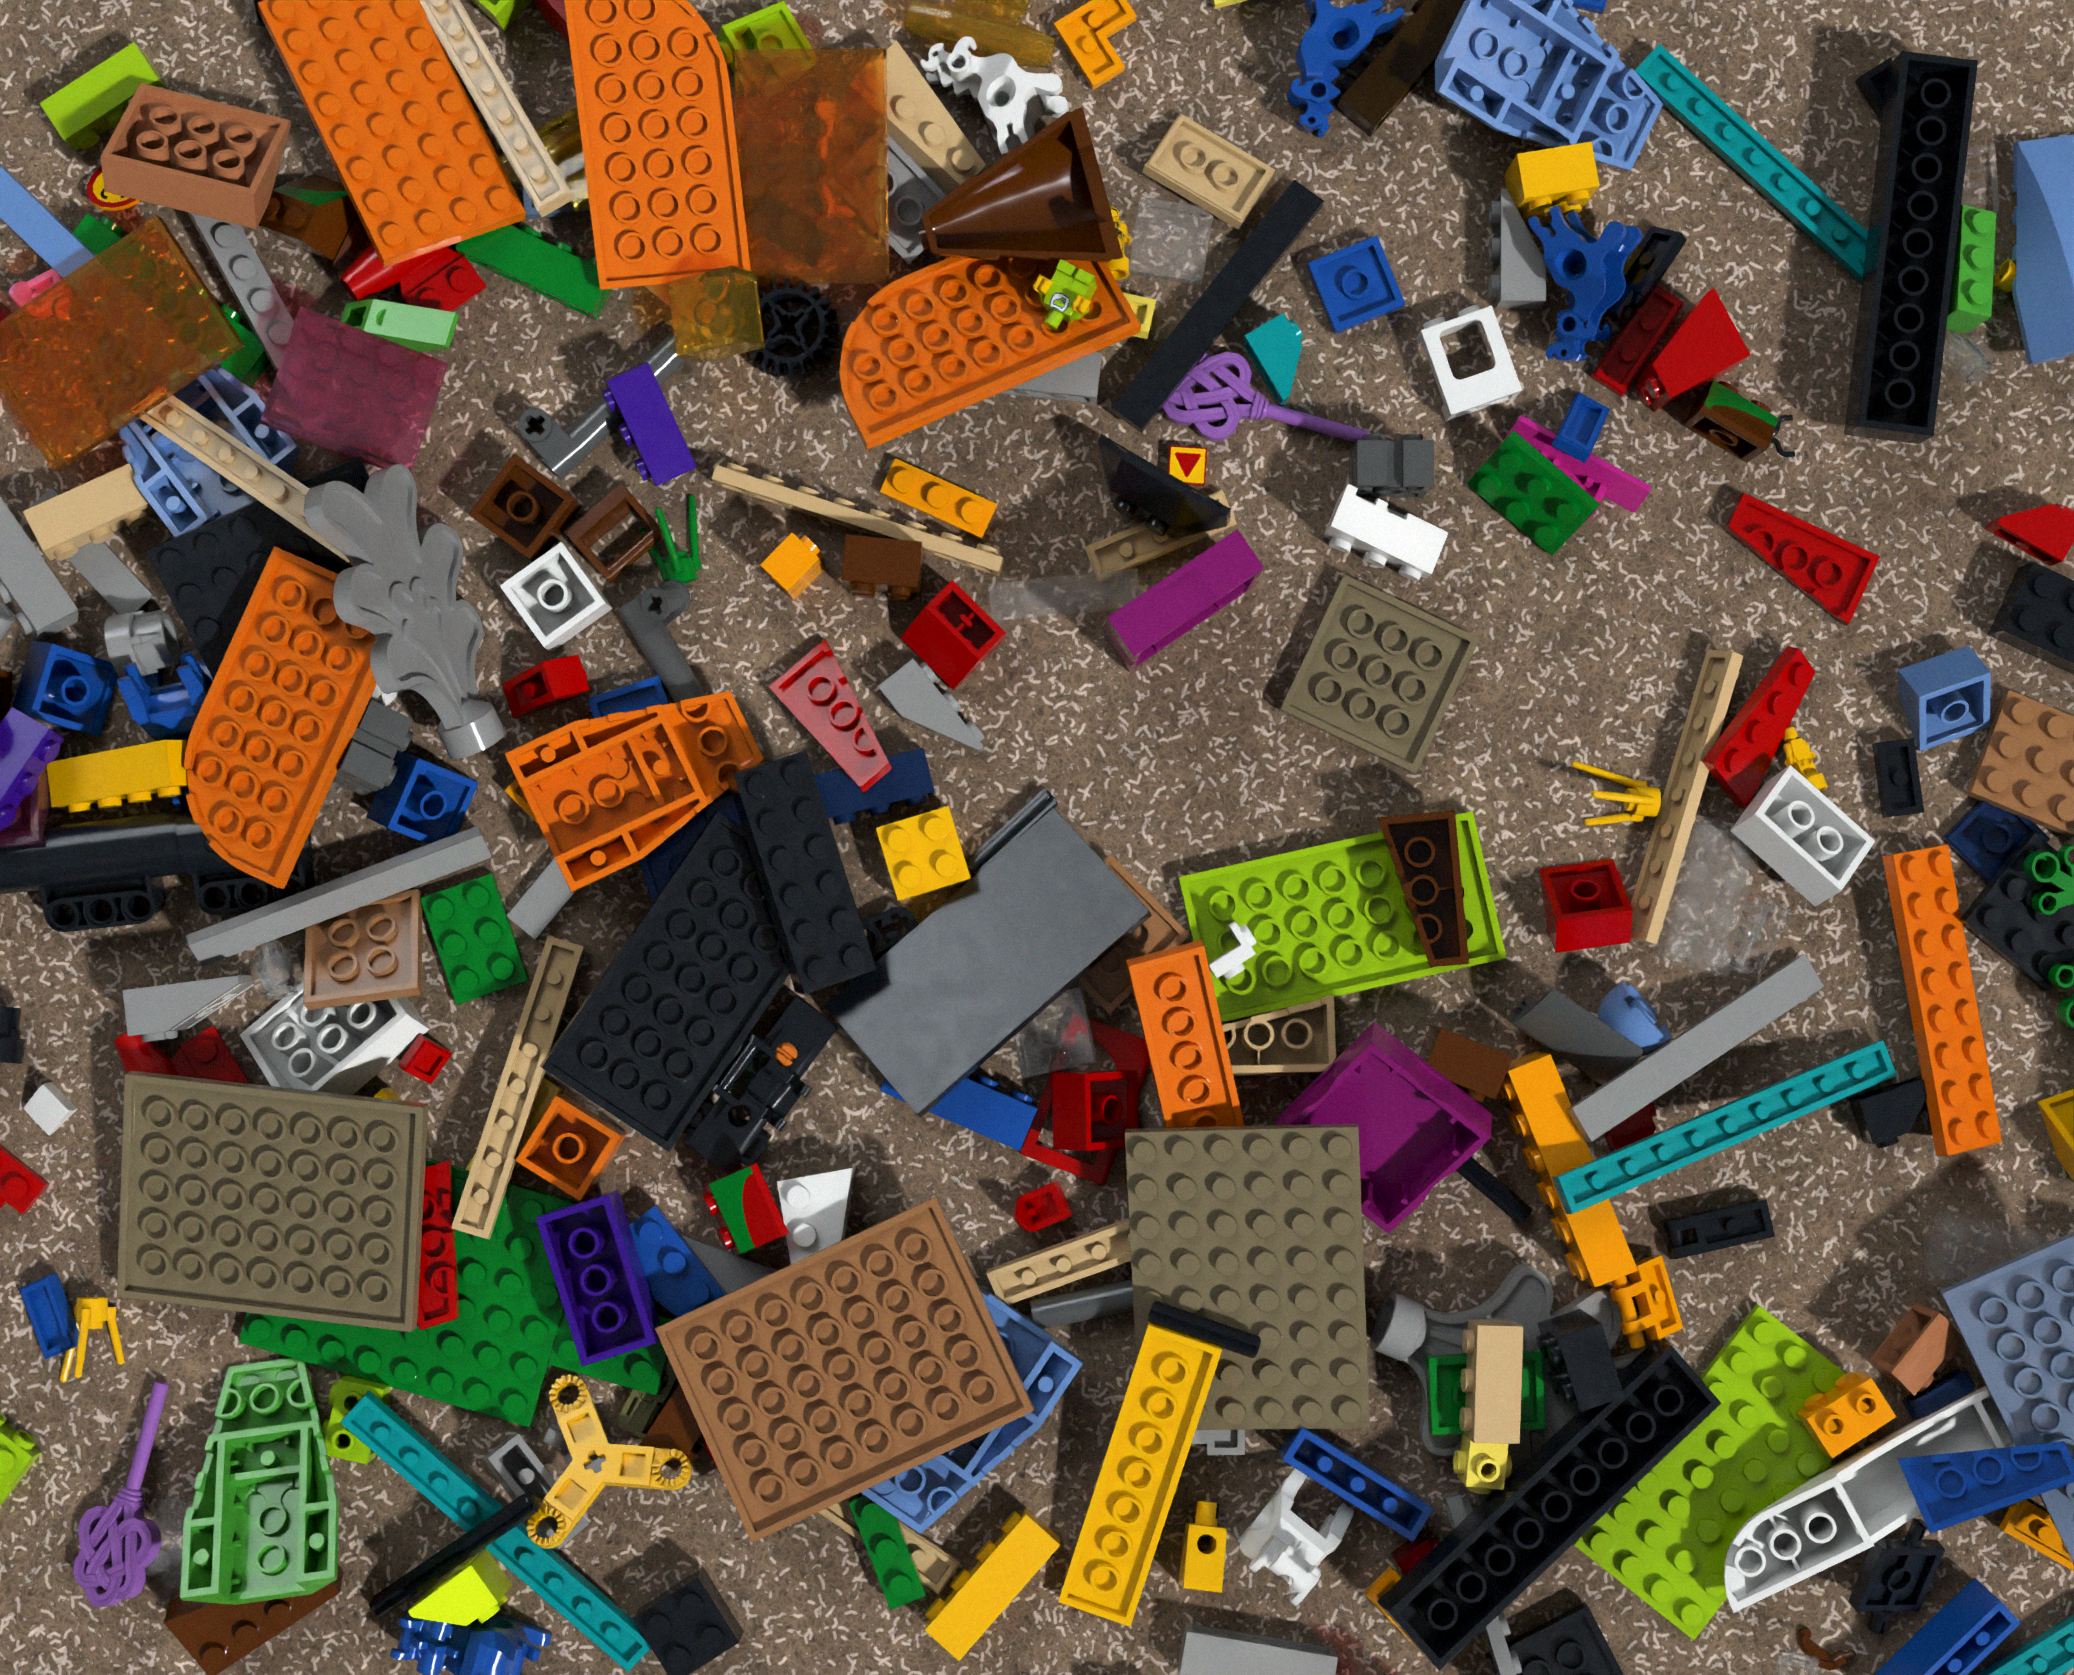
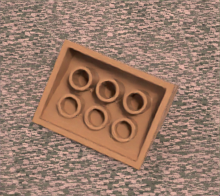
(195, 155)

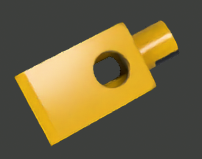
(1203, 1568)

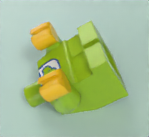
(1066, 294)

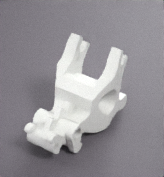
(1006, 93)
(1288, 1543)

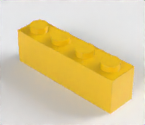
(118, 775)
(992, 1583)

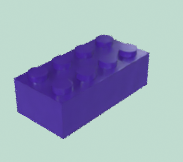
(599, 1277)

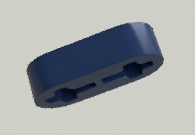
(1939, 1393)

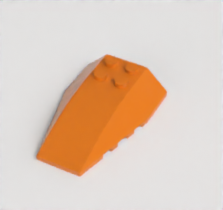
(629, 779)

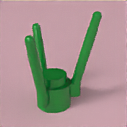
(678, 564)

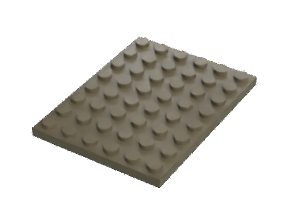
(272, 1200)
(1267, 1241)

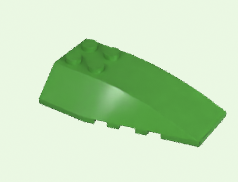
(264, 1495)

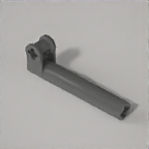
(567, 448)
(648, 621)
(1083, 1304)

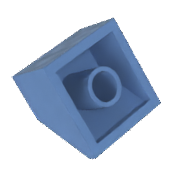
(1945, 697)

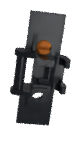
(772, 1091)

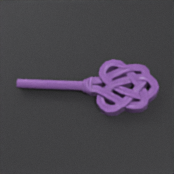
(1255, 408)
(118, 1538)

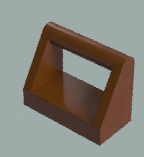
(602, 519)

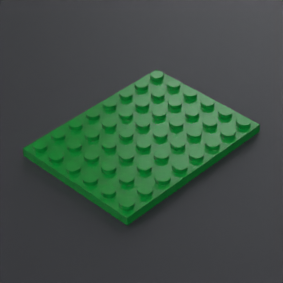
(484, 1359)

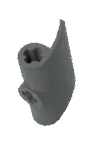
(1575, 1036)

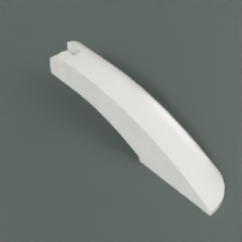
(1850, 1502)

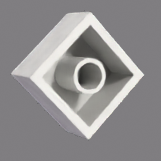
(556, 597)

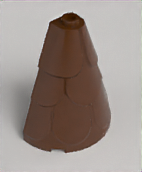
(1030, 204)

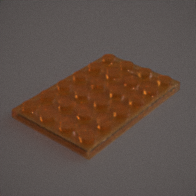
(814, 163)
(110, 343)

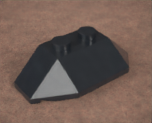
(1157, 496)

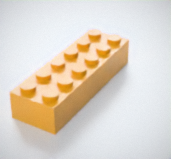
(1555, 1145)

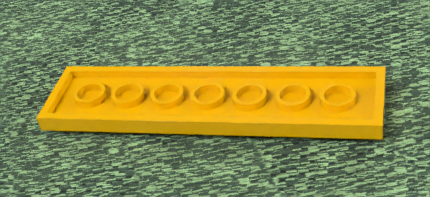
(1140, 1474)

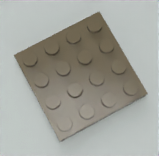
(1379, 674)

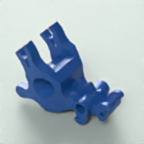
(1331, 44)
(1590, 271)
(170, 709)
(475, 1649)

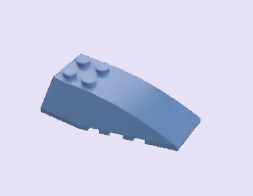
(1545, 78)
(2044, 246)
(180, 485)
(936, 1485)

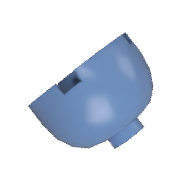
(1633, 1018)

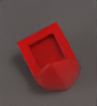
(1041, 1207)

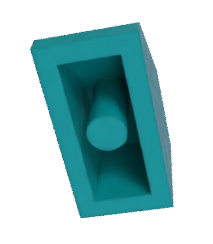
(1275, 353)

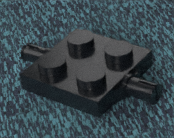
(1896, 1575)

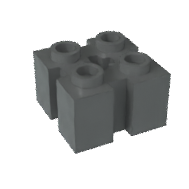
(1392, 468)
(372, 750)

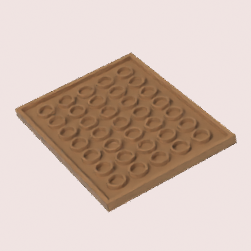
(844, 1369)

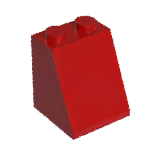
(1693, 355)

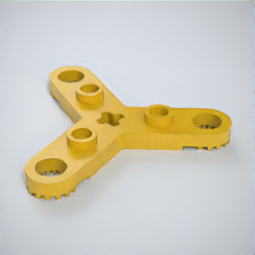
(580, 1486)

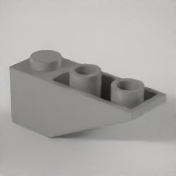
(1518, 262)
(921, 703)

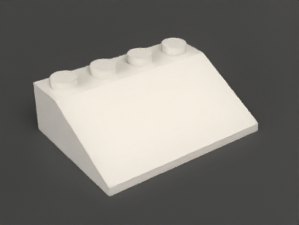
(331, 1046)

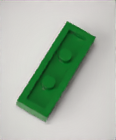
(887, 1552)

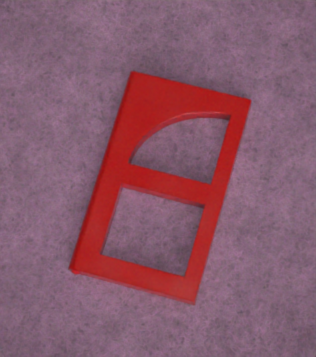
(1128, 1054)

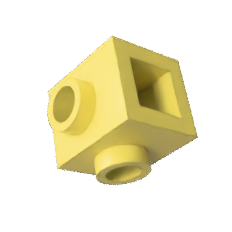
(1482, 1465)

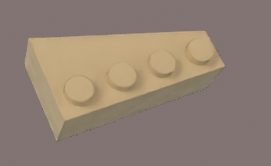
(925, 126)
(1284, 1041)

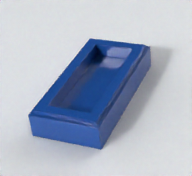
(1580, 427)
(50, 1315)

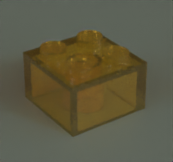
(716, 314)

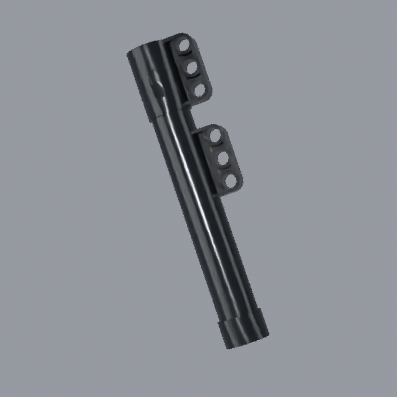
(127, 859)

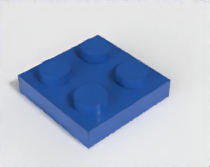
(1355, 285)

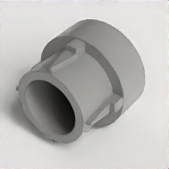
(143, 639)

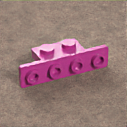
(1594, 475)

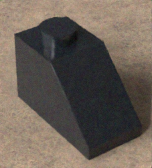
(1888, 1111)

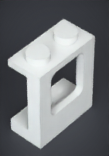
(1479, 390)

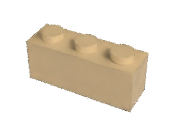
(88, 513)
(1492, 1381)

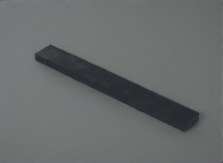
(1217, 306)

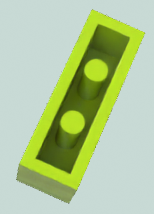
(100, 97)

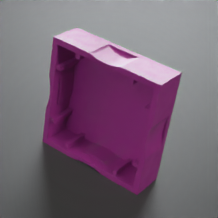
(1182, 600)
(1408, 1119)

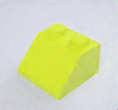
(466, 1594)

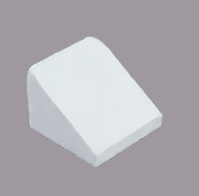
(49, 1107)

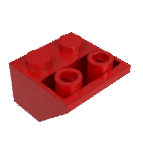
(953, 635)

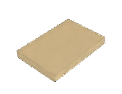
(1208, 171)

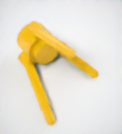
(1638, 799)
(90, 1314)

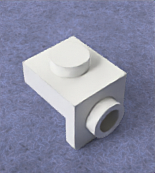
(1231, 962)

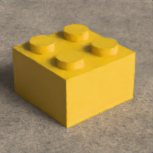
(1552, 178)
(923, 853)

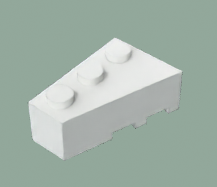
(1384, 535)
(815, 1210)

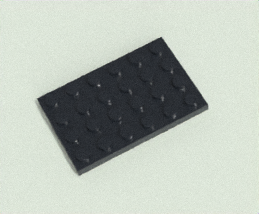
(219, 563)

